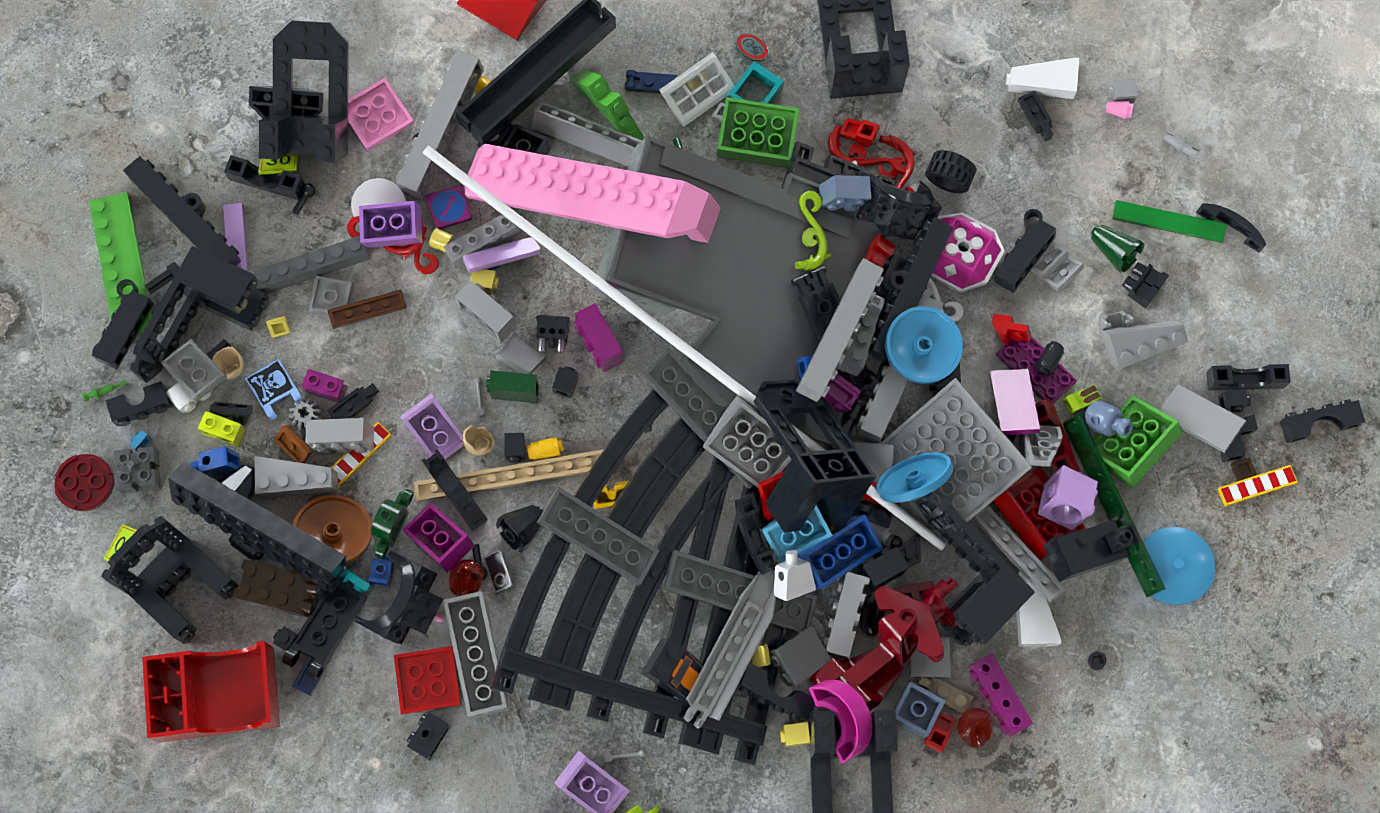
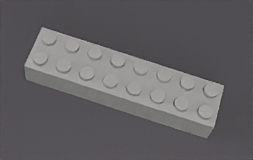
(440, 124)
(886, 396)

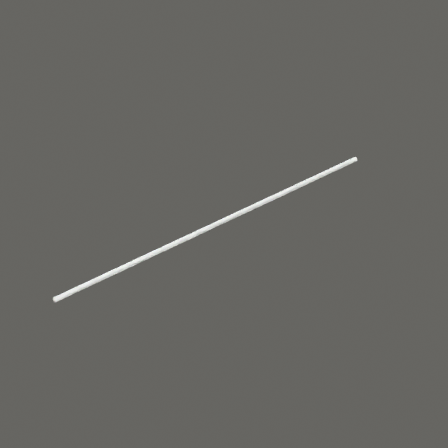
(652, 323)

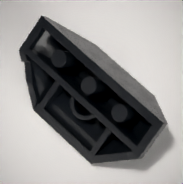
(304, 101)

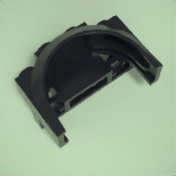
(896, 210)
(413, 605)

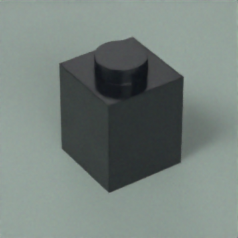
(565, 381)
(514, 447)

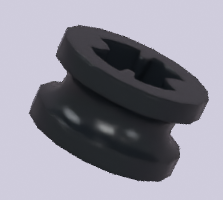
(1098, 666)

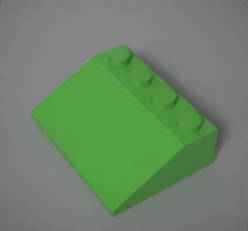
(757, 132)
(1135, 454)

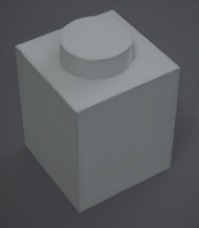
(1123, 90)

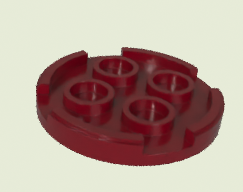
(84, 482)

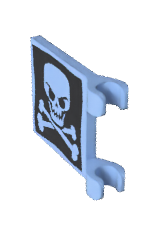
(271, 386)

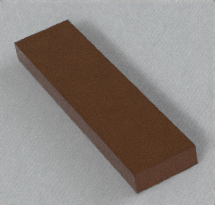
(366, 309)

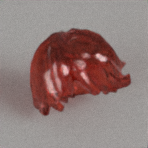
(461, 578)
(975, 727)

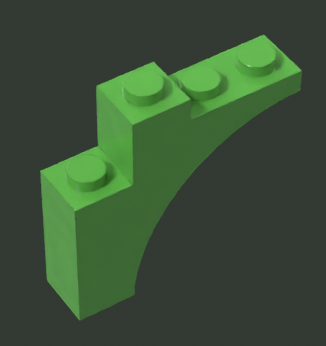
(609, 103)

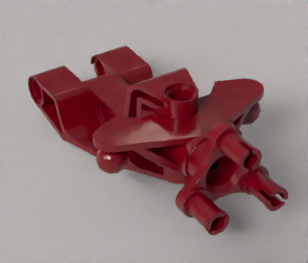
(900, 634)

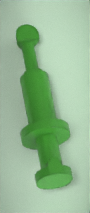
(101, 391)

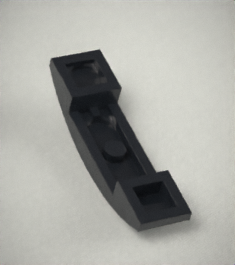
(1236, 221)
(753, 535)

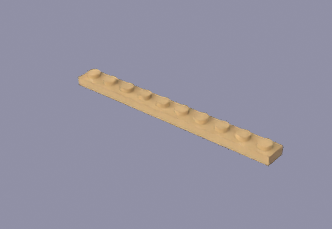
(512, 475)

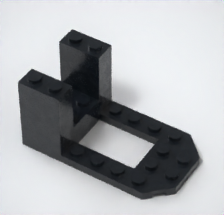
(863, 72)
(307, 134)
(207, 284)
(823, 479)
(164, 574)
(993, 594)
(825, 732)

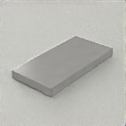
(1203, 418)

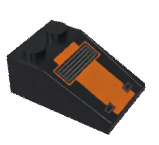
(673, 668)

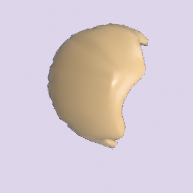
(229, 362)
(478, 440)

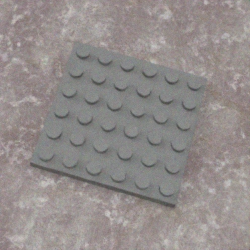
(980, 452)

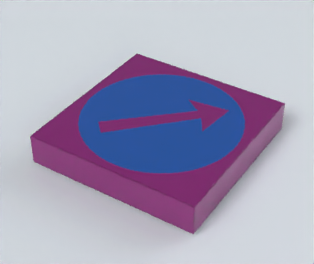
(449, 207)

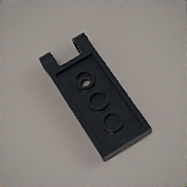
(331, 621)

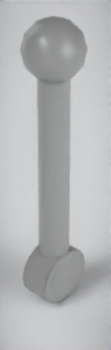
(480, 411)
(609, 758)

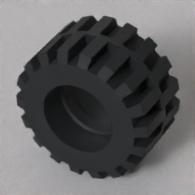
(950, 171)

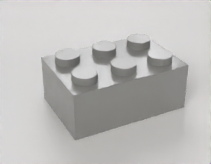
(486, 311)
(340, 435)

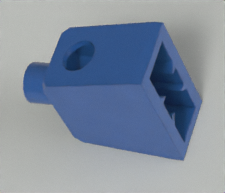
(217, 461)

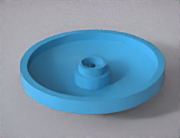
(923, 345)
(914, 477)
(1182, 563)

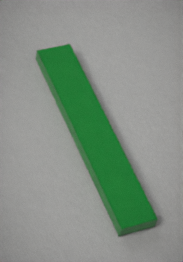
(1169, 221)

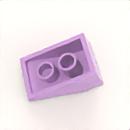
(433, 427)
(591, 785)

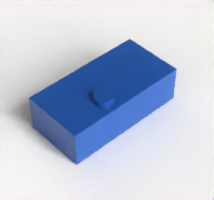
(842, 551)

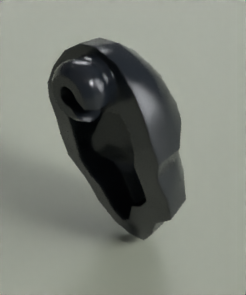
(870, 616)

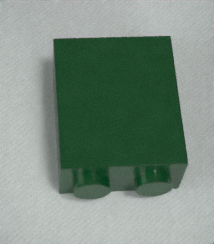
(513, 386)

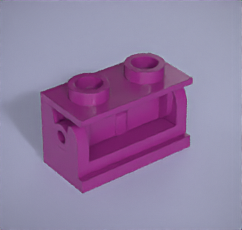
(324, 386)
(841, 394)

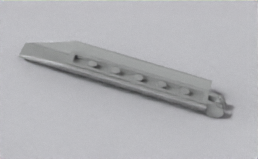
(733, 650)

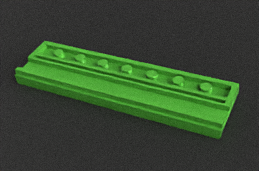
(118, 248)

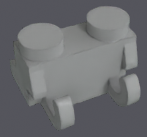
(1115, 320)

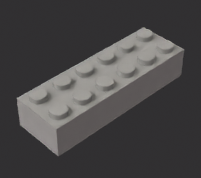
(474, 654)

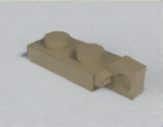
(955, 698)

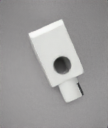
(793, 577)

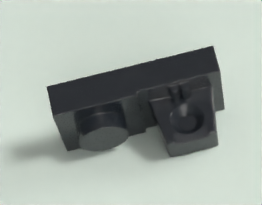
(239, 411)
(874, 513)

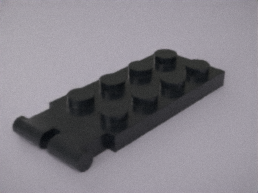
(817, 299)

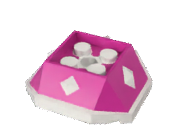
(971, 268)

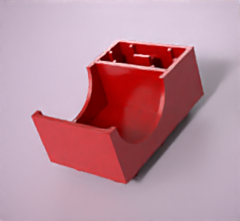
(210, 693)

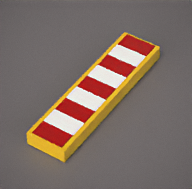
(352, 461)
(1257, 485)

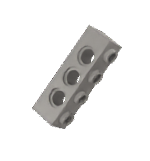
(484, 237)

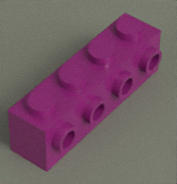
(1000, 695)

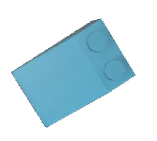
(813, 532)

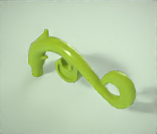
(816, 230)

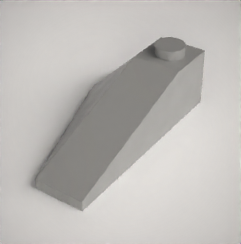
(1040, 447)

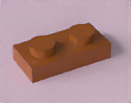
(292, 444)

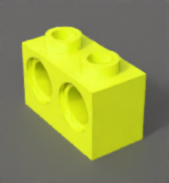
(221, 429)

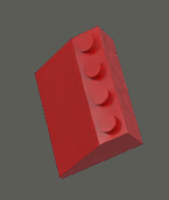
(505, 15)
(1021, 507)

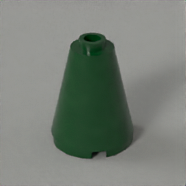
(1117, 246)

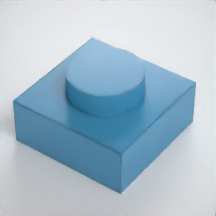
(140, 440)

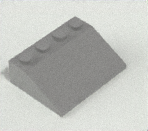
(747, 443)

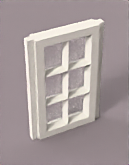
(697, 89)

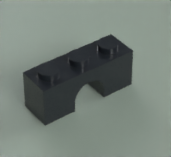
(154, 401)

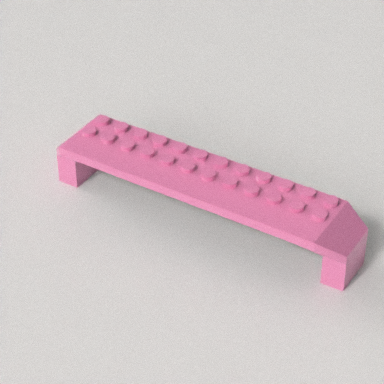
(594, 193)

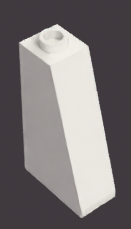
(1047, 78)
(1036, 621)

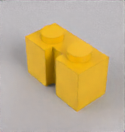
(609, 496)

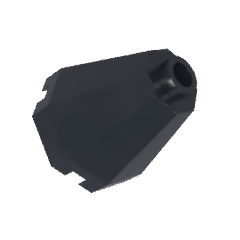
(241, 481)
(520, 526)

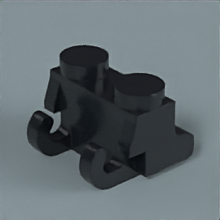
(864, 381)

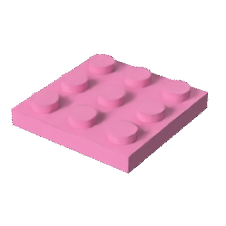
(377, 114)

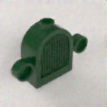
(390, 521)

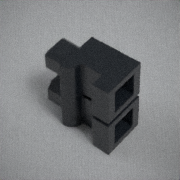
(1146, 286)

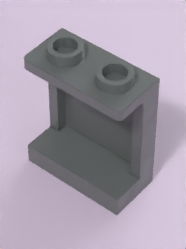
(799, 657)

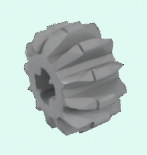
(296, 416)

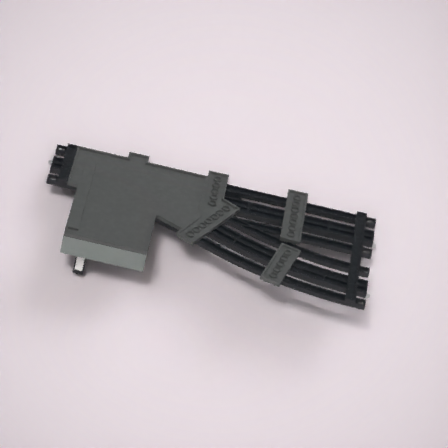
(753, 337)

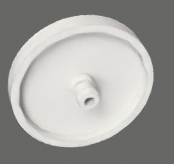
(376, 192)

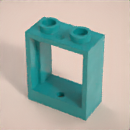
(764, 77)

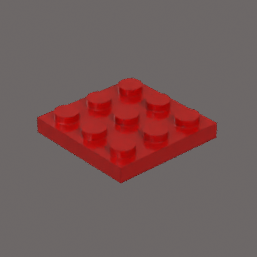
(427, 680)

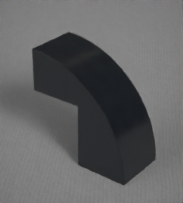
(1236, 449)

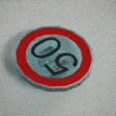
(751, 47)

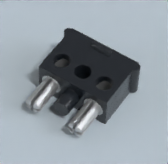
(549, 324)

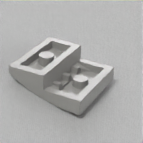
(1057, 267)

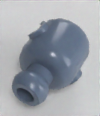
(1107, 419)

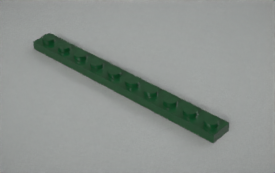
(1112, 502)

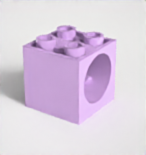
(1068, 498)

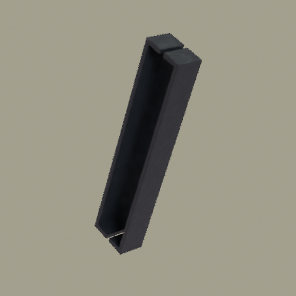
(536, 70)
(257, 527)

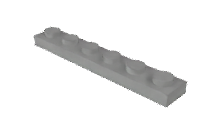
(1019, 554)

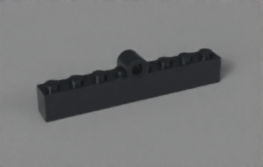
(181, 210)
(910, 280)

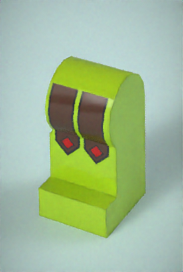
(1081, 400)

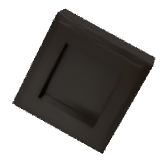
(1243, 469)

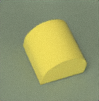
(440, 239)

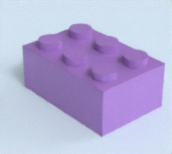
(390, 224)

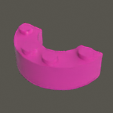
(851, 712)

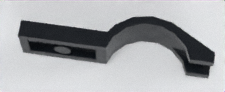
(454, 490)

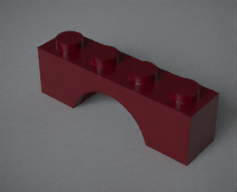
(1048, 417)

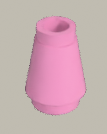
(1120, 108)

